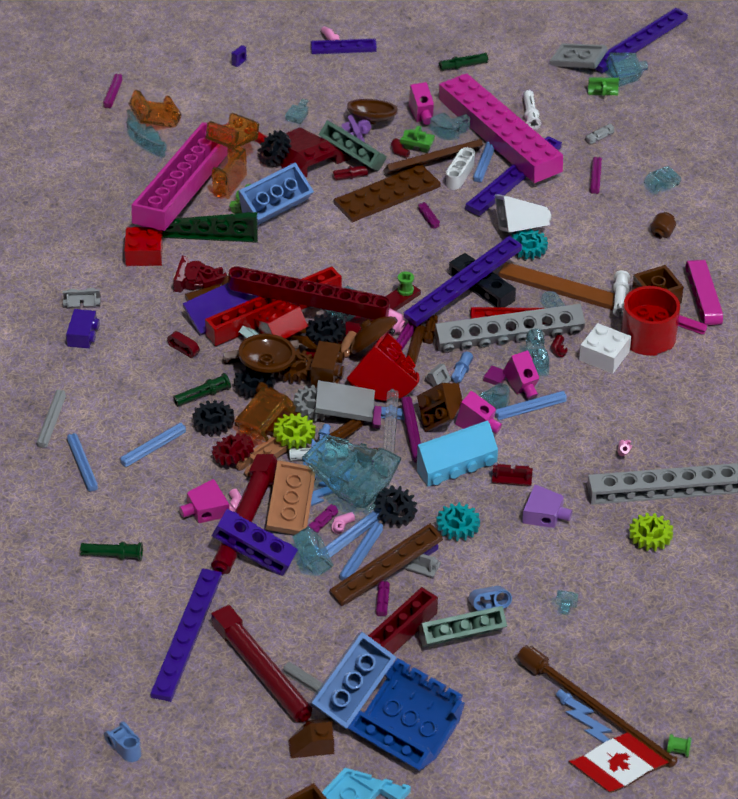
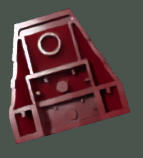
(311, 149)

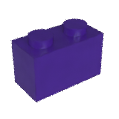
(82, 328)

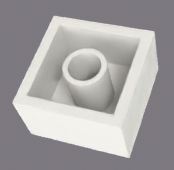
(605, 348)

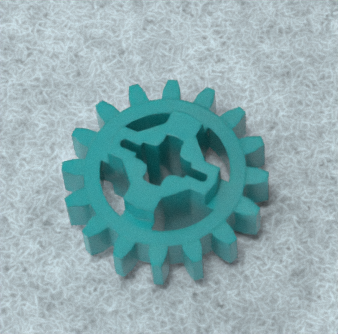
(532, 243)
(458, 521)

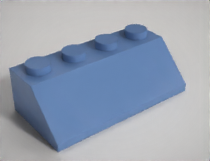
(275, 193)
(352, 680)

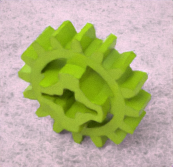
(294, 431)
(641, 531)

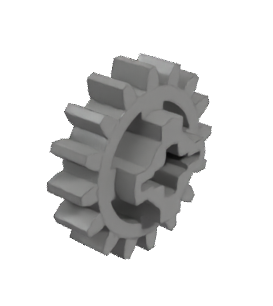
(307, 406)

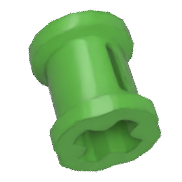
(405, 283)
(679, 745)

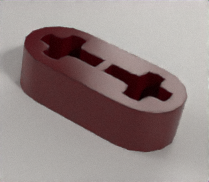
(183, 344)

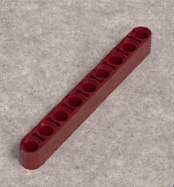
(308, 293)

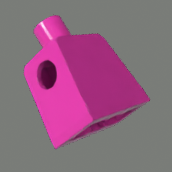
(422, 109)
(522, 374)
(475, 411)
(205, 503)

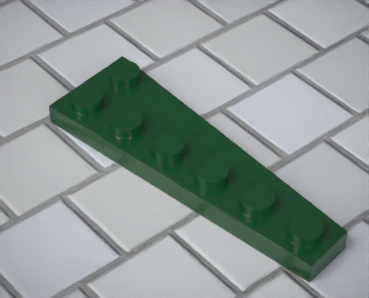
(227, 227)

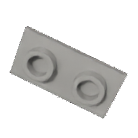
(73, 297)
(424, 565)

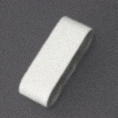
(460, 168)

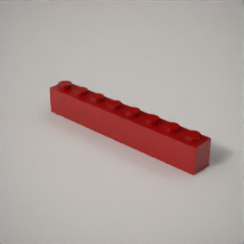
(228, 323)

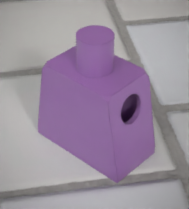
(545, 508)

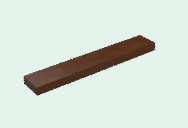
(430, 157)
(386, 564)

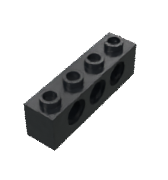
(490, 288)

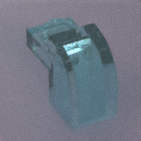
(448, 128)

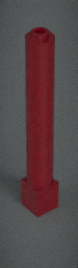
(262, 476)
(231, 629)

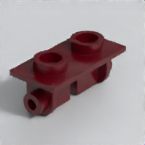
(519, 476)

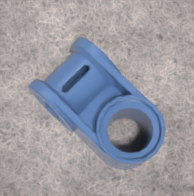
(124, 742)

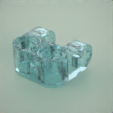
(537, 351)

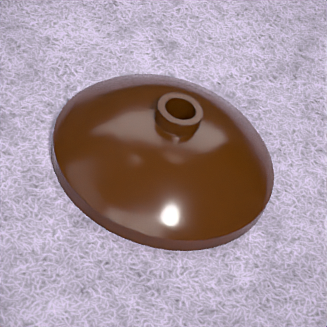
(372, 110)
(371, 331)
(266, 353)

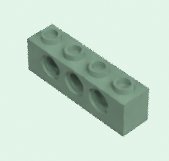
(353, 145)
(462, 626)

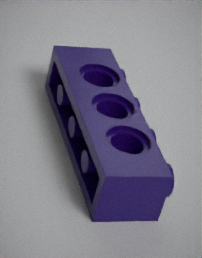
(254, 542)

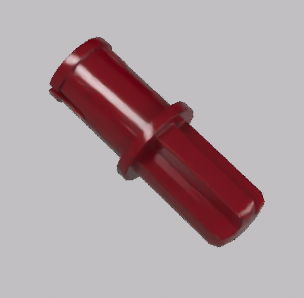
(350, 172)

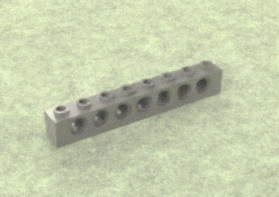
(445, 342)
(663, 484)

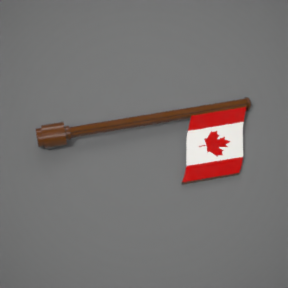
(618, 760)

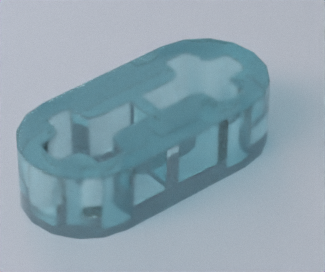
(550, 295)

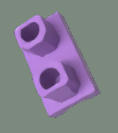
(357, 130)

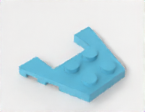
(359, 785)

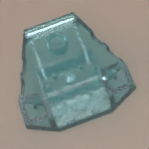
(352, 469)

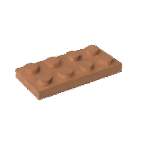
(290, 498)

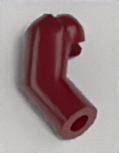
(398, 150)
(557, 346)

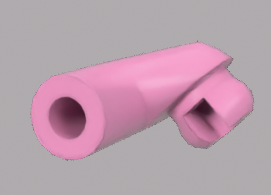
(329, 34)
(624, 447)
(235, 496)
(340, 521)

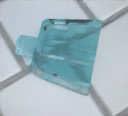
(625, 67)

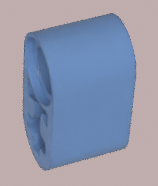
(489, 593)

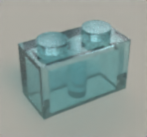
(312, 551)

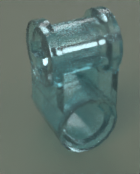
(497, 396)

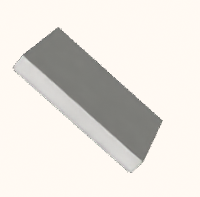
(578, 55)
(344, 401)

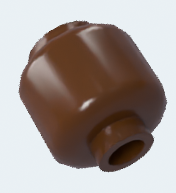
(663, 225)

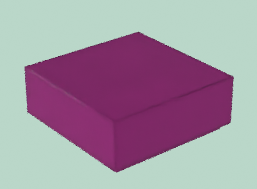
(494, 375)
(377, 417)

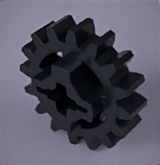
(274, 148)
(326, 329)
(251, 380)
(213, 417)
(400, 501)

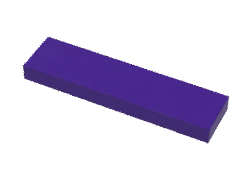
(343, 46)

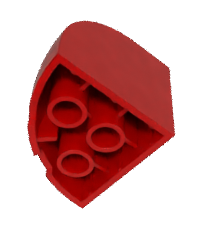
(385, 369)

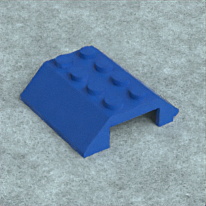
(410, 715)

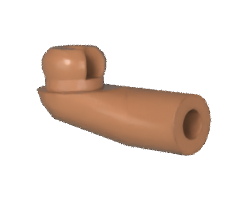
(347, 343)

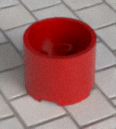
(651, 319)

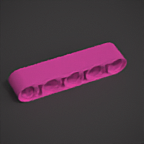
(704, 292)

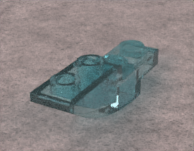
(145, 136)

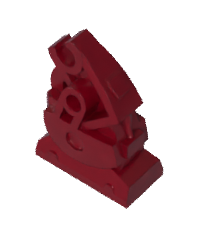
(196, 275)

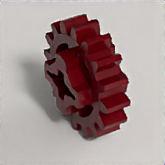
(233, 449)

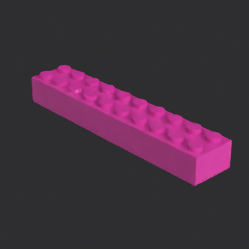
(501, 128)
(178, 181)

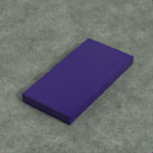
(212, 304)

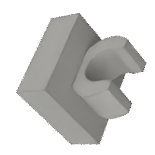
(438, 375)

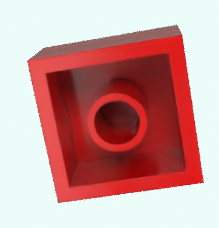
(143, 246)
(282, 320)

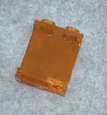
(155, 113)
(234, 133)
(228, 179)
(262, 412)

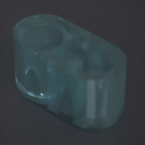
(662, 179)

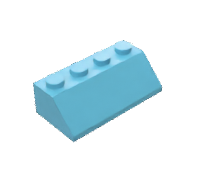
(456, 454)

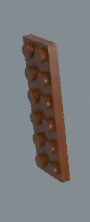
(386, 193)

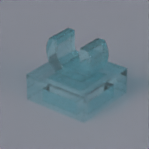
(566, 600)

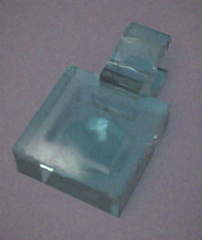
(298, 113)

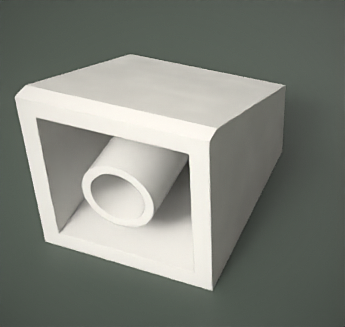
(519, 214)

